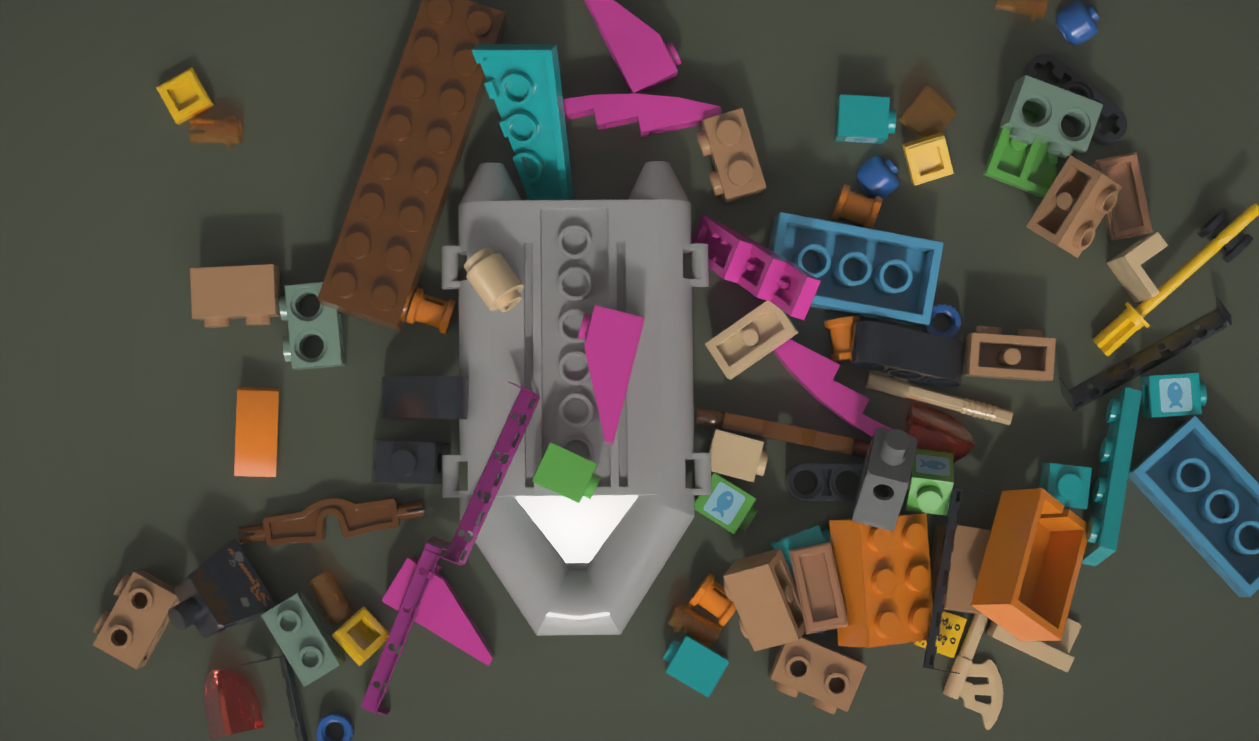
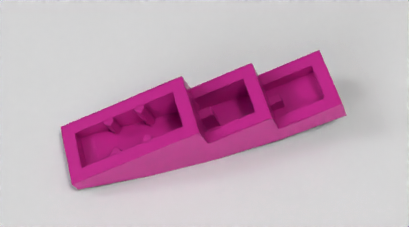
(652, 112)
(756, 268)
(817, 376)

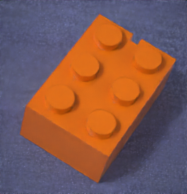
(1031, 565)
(883, 581)

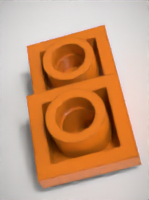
(256, 432)

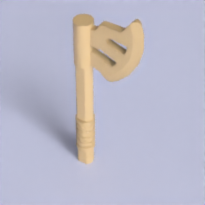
(902, 388)
(956, 683)

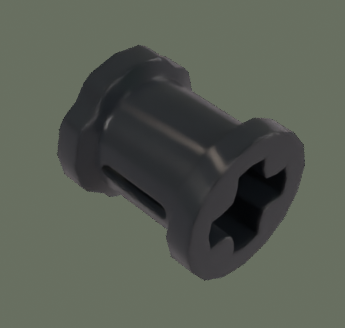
(1217, 225)

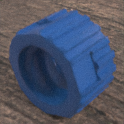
(954, 317)
(335, 717)

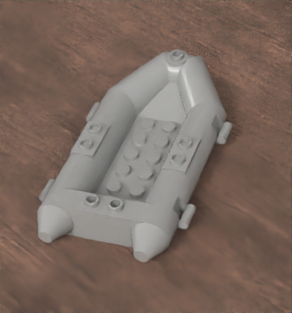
(559, 559)

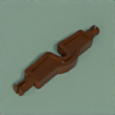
(782, 432)
(310, 524)

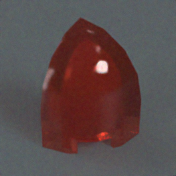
(938, 431)
(230, 704)

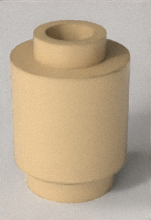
(494, 280)

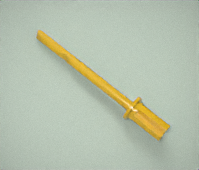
(1133, 319)

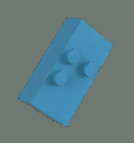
(862, 267)
(1206, 500)

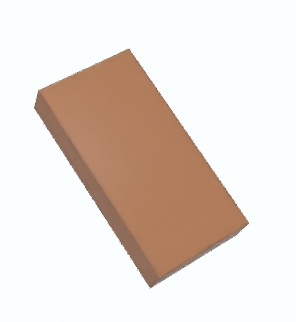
(1131, 213)
(818, 588)

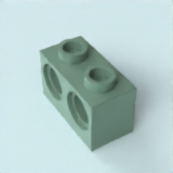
(1052, 106)
(325, 324)
(303, 638)

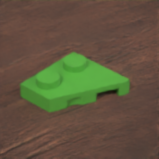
(1022, 164)

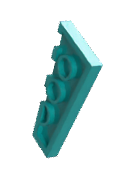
(531, 109)
(1113, 477)

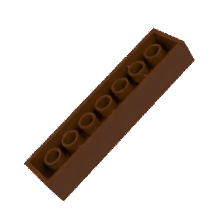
(411, 163)

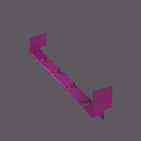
(489, 475)
(402, 626)

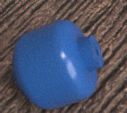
(1077, 22)
(878, 177)

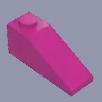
(634, 47)
(610, 355)
(440, 611)

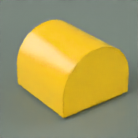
(361, 636)

